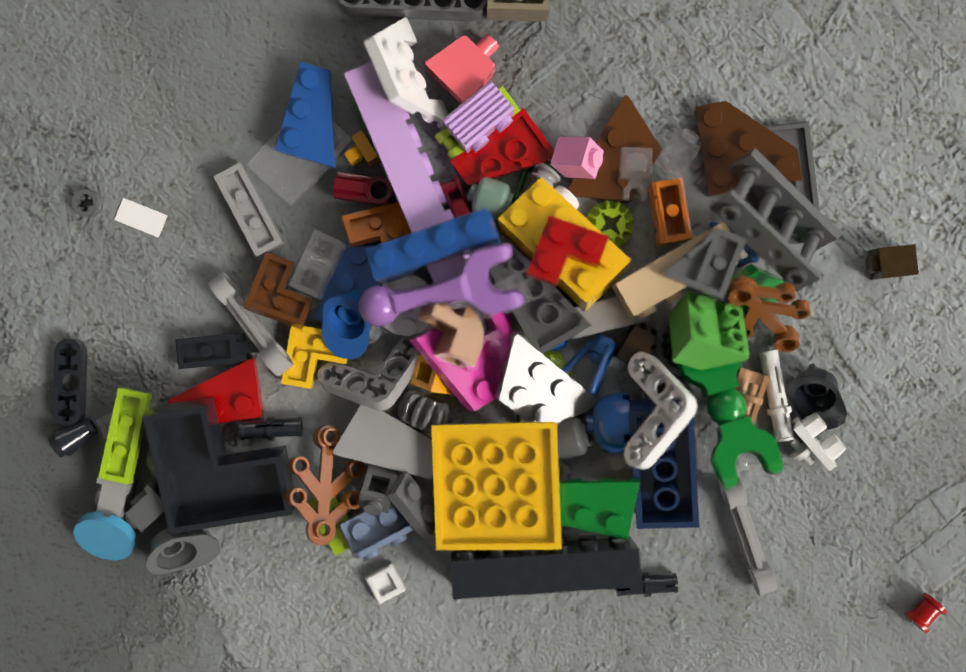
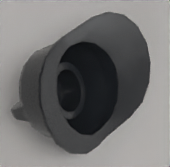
(818, 392)

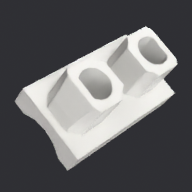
(808, 430)

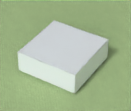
(385, 583)

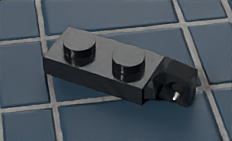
(213, 350)

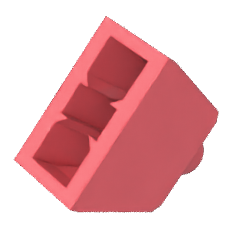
(463, 66)

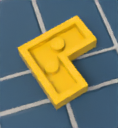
(305, 349)

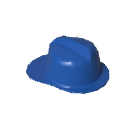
(343, 326)

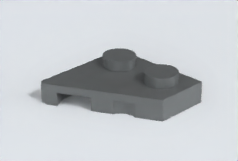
(709, 263)

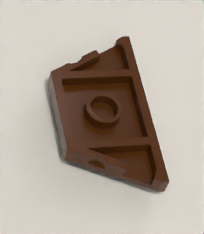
(624, 129)

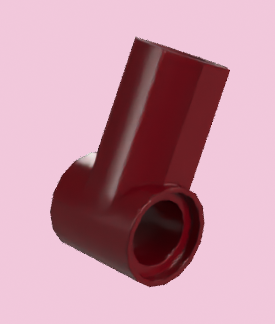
(361, 189)

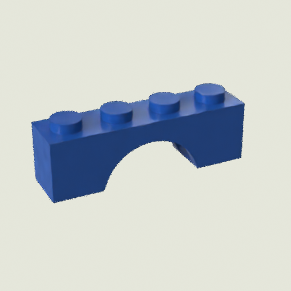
(448, 239)

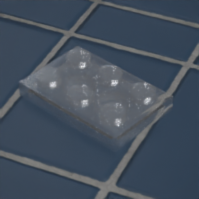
(290, 175)

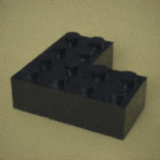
(201, 482)

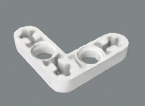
(665, 412)

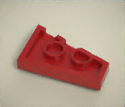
(506, 152)
(234, 392)

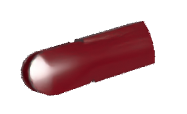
(459, 206)

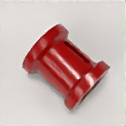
(925, 612)

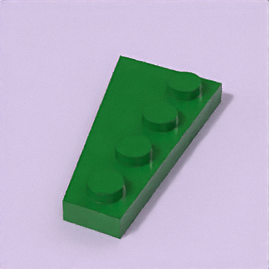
(599, 505)

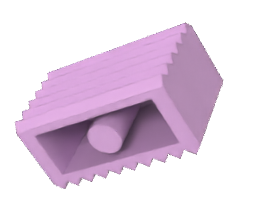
(479, 117)

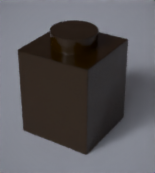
(892, 262)

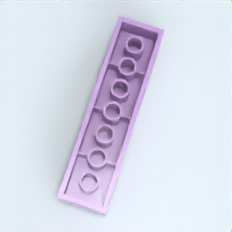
(403, 163)

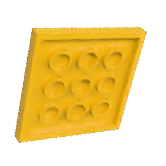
(496, 486)

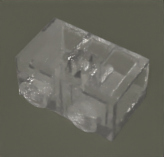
(318, 264)

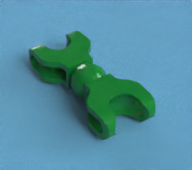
(735, 431)

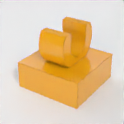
(362, 151)

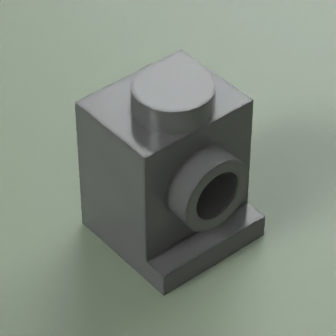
(376, 489)
(146, 508)

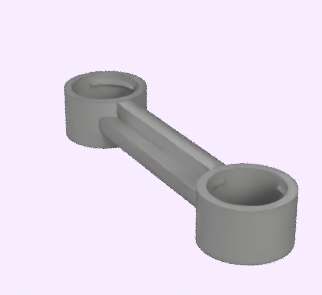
(270, 351)
(758, 569)

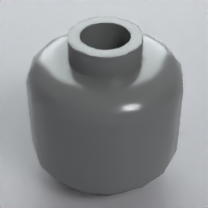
(572, 438)

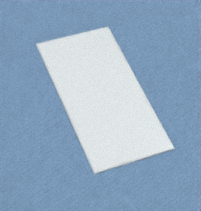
(140, 217)

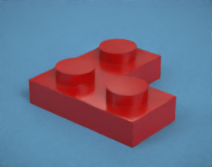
(564, 241)

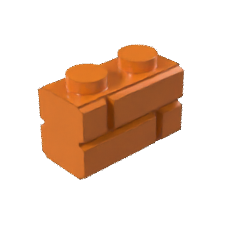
(669, 211)

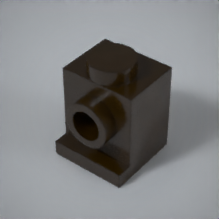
(636, 340)

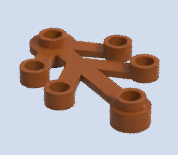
(746, 292)
(323, 488)

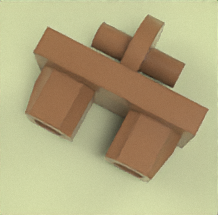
(752, 387)

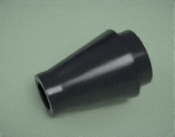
(71, 438)

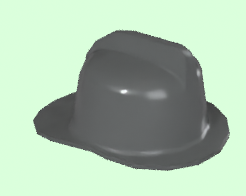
(180, 551)

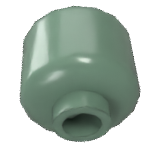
(491, 195)

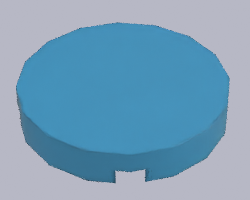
(105, 536)

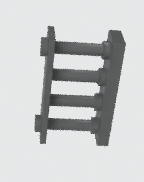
(787, 204)

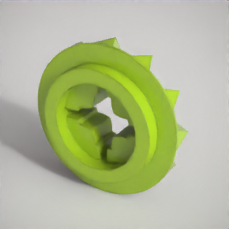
(613, 209)

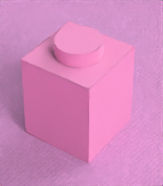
(577, 157)

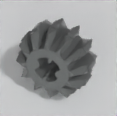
(423, 410)

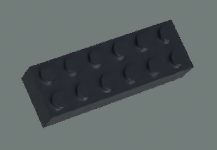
(575, 567)

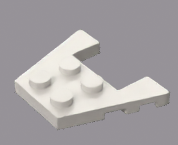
(402, 83)

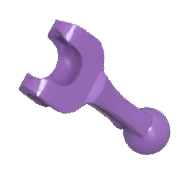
(381, 304)

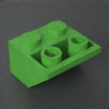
(707, 332)

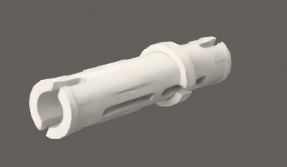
(778, 405)

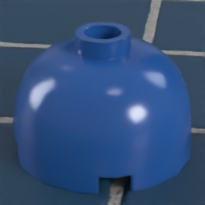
(611, 422)

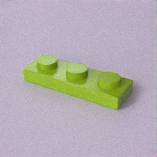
(124, 436)

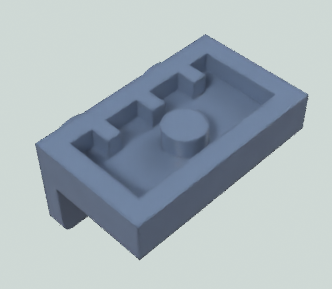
(368, 532)

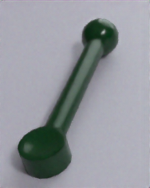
(520, 183)

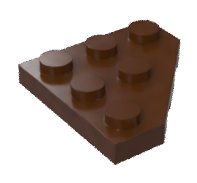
(730, 134)

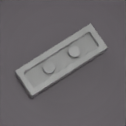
(249, 209)

